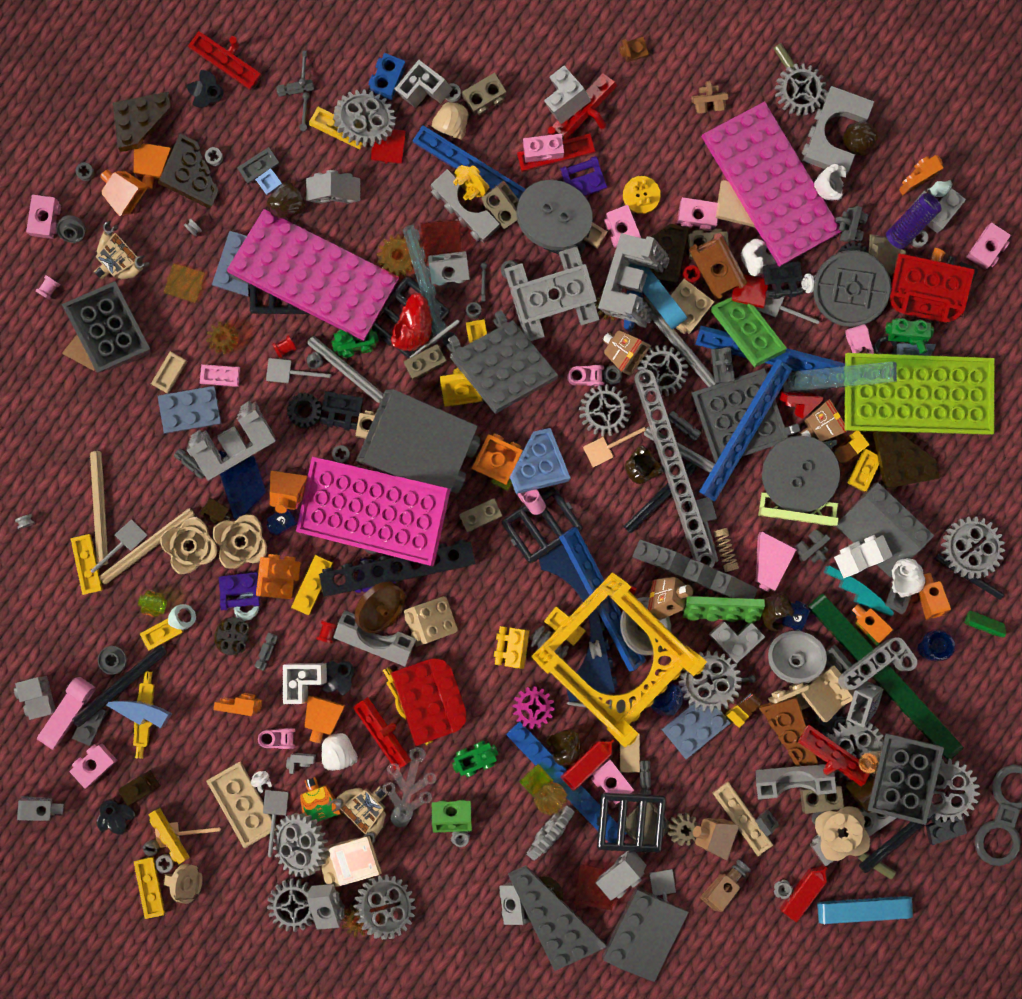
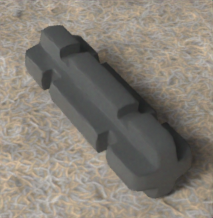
(294, 88)
(683, 426)
(189, 462)
(266, 651)
(645, 777)

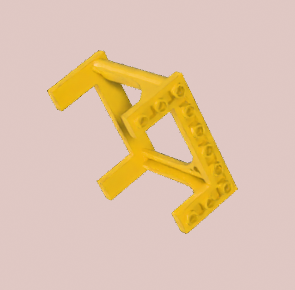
(680, 655)

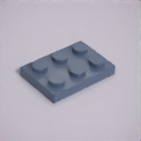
(189, 409)
(694, 728)

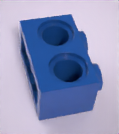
(391, 77)

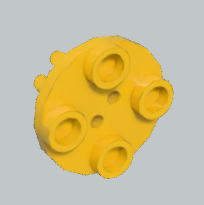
(470, 181)
(641, 204)

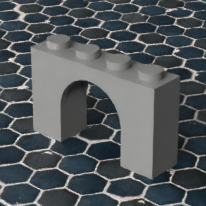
(836, 103)

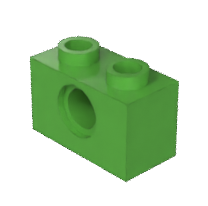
(459, 822)

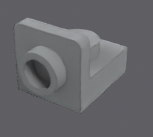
(302, 758)

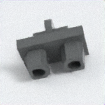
(849, 224)
(722, 365)
(805, 552)

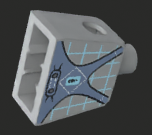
(866, 697)
(29, 809)

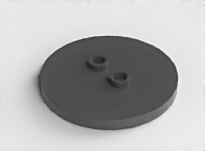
(554, 215)
(851, 288)
(800, 473)

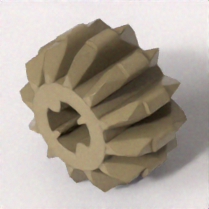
(676, 828)

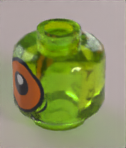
(152, 603)

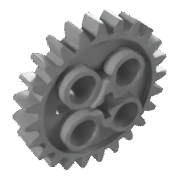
(379, 114)
(962, 534)
(715, 698)
(871, 742)
(945, 808)
(550, 832)
(300, 844)
(380, 889)

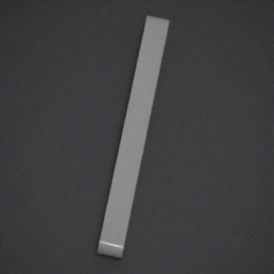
(667, 462)

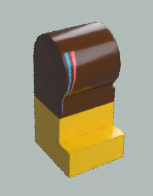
(852, 448)
(743, 709)

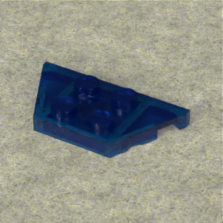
(243, 485)

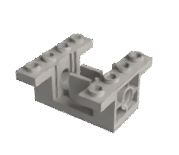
(636, 251)
(532, 296)
(208, 456)

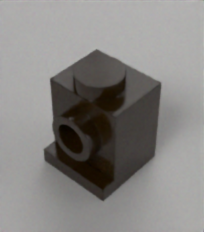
(216, 511)

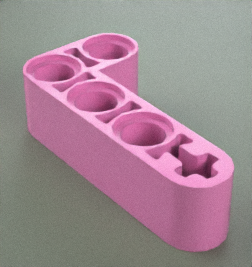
(77, 696)

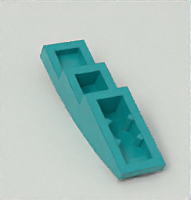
(863, 596)

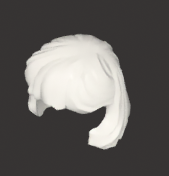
(829, 182)
(755, 257)
(907, 577)
(338, 752)

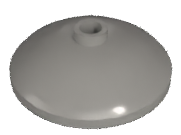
(638, 639)
(799, 648)

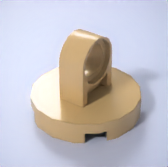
(184, 883)

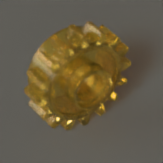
(389, 262)

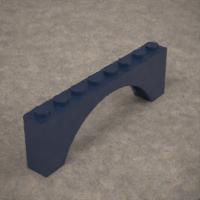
(593, 671)

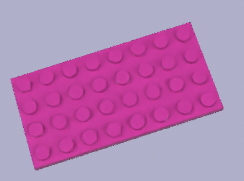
(771, 183)
(313, 274)
(373, 510)

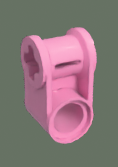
(859, 339)
(587, 375)
(533, 501)
(278, 738)

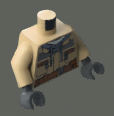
(117, 256)
(363, 809)

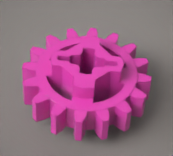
(525, 707)

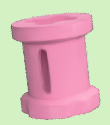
(47, 287)

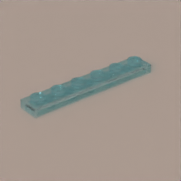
(423, 273)
(843, 376)

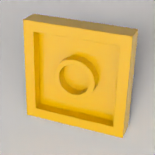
(458, 390)

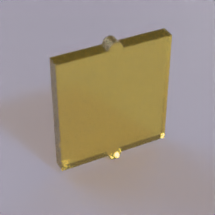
(184, 283)

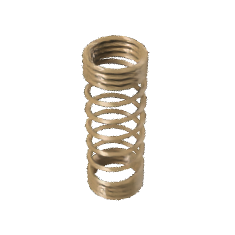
(724, 532)

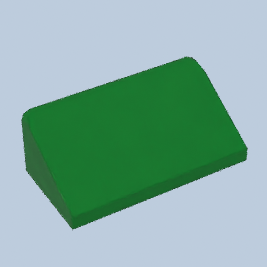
(985, 624)

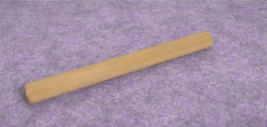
(99, 506)
(143, 549)

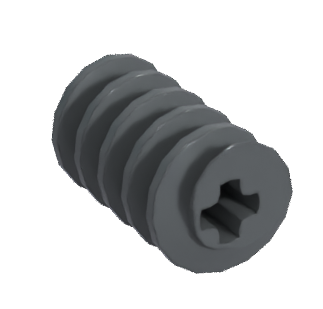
(539, 638)

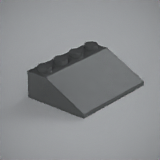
(106, 328)
(880, 515)
(905, 778)
(644, 934)

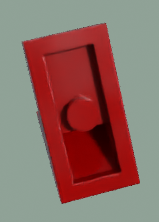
(803, 402)

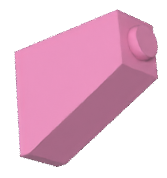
(771, 561)

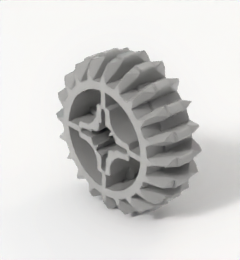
(795, 84)
(670, 374)
(602, 401)
(285, 905)

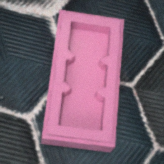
(220, 375)

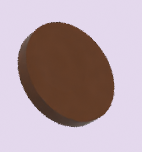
(379, 607)

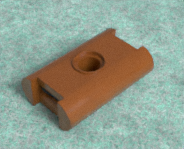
(715, 253)

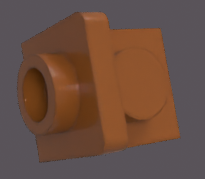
(633, 49)

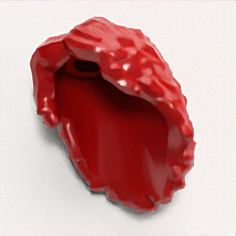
(414, 324)

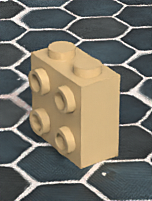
(692, 303)

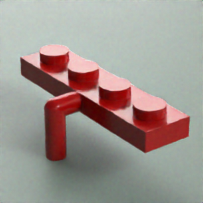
(225, 59)
(597, 93)
(573, 148)
(382, 733)
(833, 754)

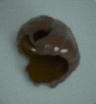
(860, 138)
(286, 201)
(642, 466)
(776, 607)
(567, 747)

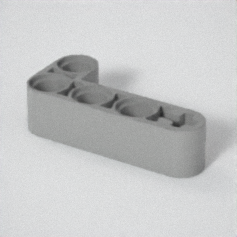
(874, 667)

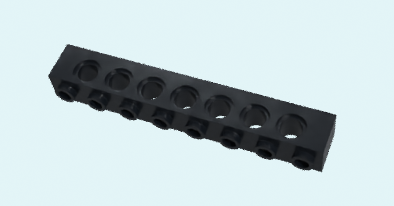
(330, 588)

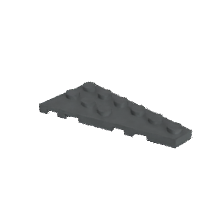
(556, 925)

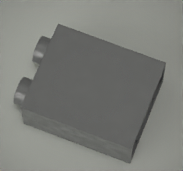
(418, 442)

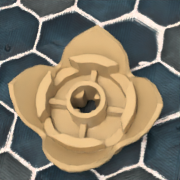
(225, 537)
(174, 543)
(835, 847)

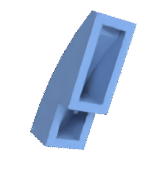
(140, 712)

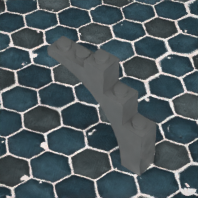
(693, 571)

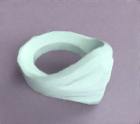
(940, 188)
(250, 614)
(175, 622)

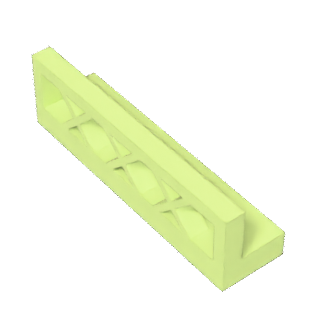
(797, 516)

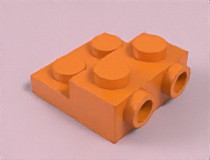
(924, 171)
(497, 458)
(277, 576)
(244, 704)

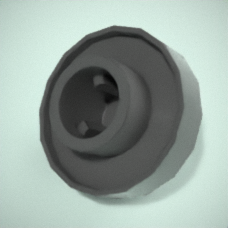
(71, 229)
(112, 660)

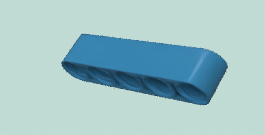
(661, 299)
(865, 910)

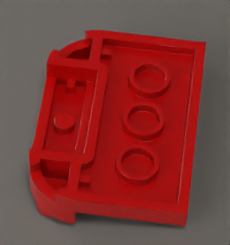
(929, 288)
(429, 700)

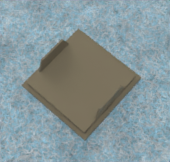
(885, 252)
(650, 824)

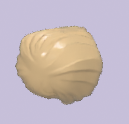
(451, 120)

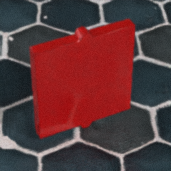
(391, 149)
(752, 293)

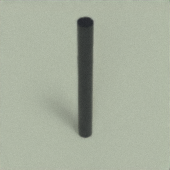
(978, 582)

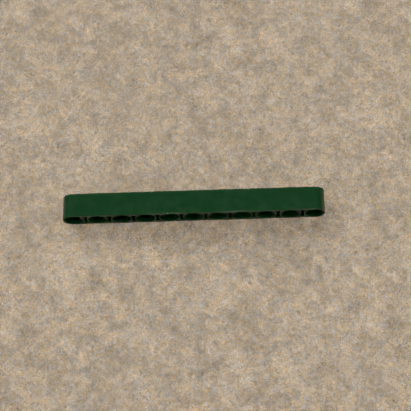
(886, 677)

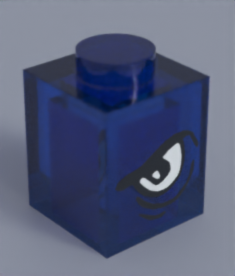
(281, 522)
(799, 617)

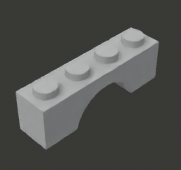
(481, 224)
(393, 648)
(773, 782)

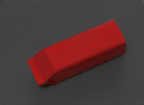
(587, 764)
(804, 893)

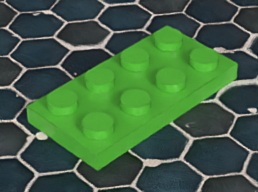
(749, 331)
(723, 608)

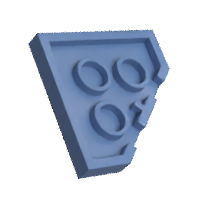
(539, 464)

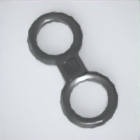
(1005, 818)

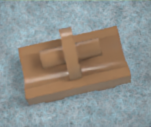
(718, 99)

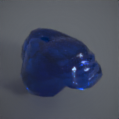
(941, 646)
(669, 701)

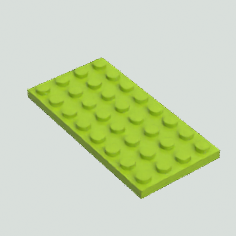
(928, 397)

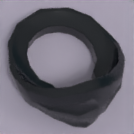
(879, 341)

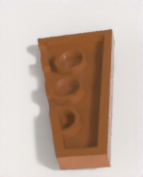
(789, 724)

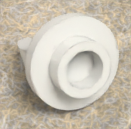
(808, 283)
(259, 779)

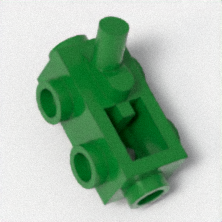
(913, 332)
(348, 344)
(481, 756)

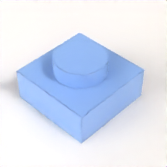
(268, 182)

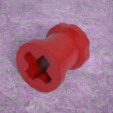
(695, 270)
(284, 346)
(326, 632)

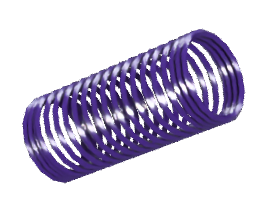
(918, 214)

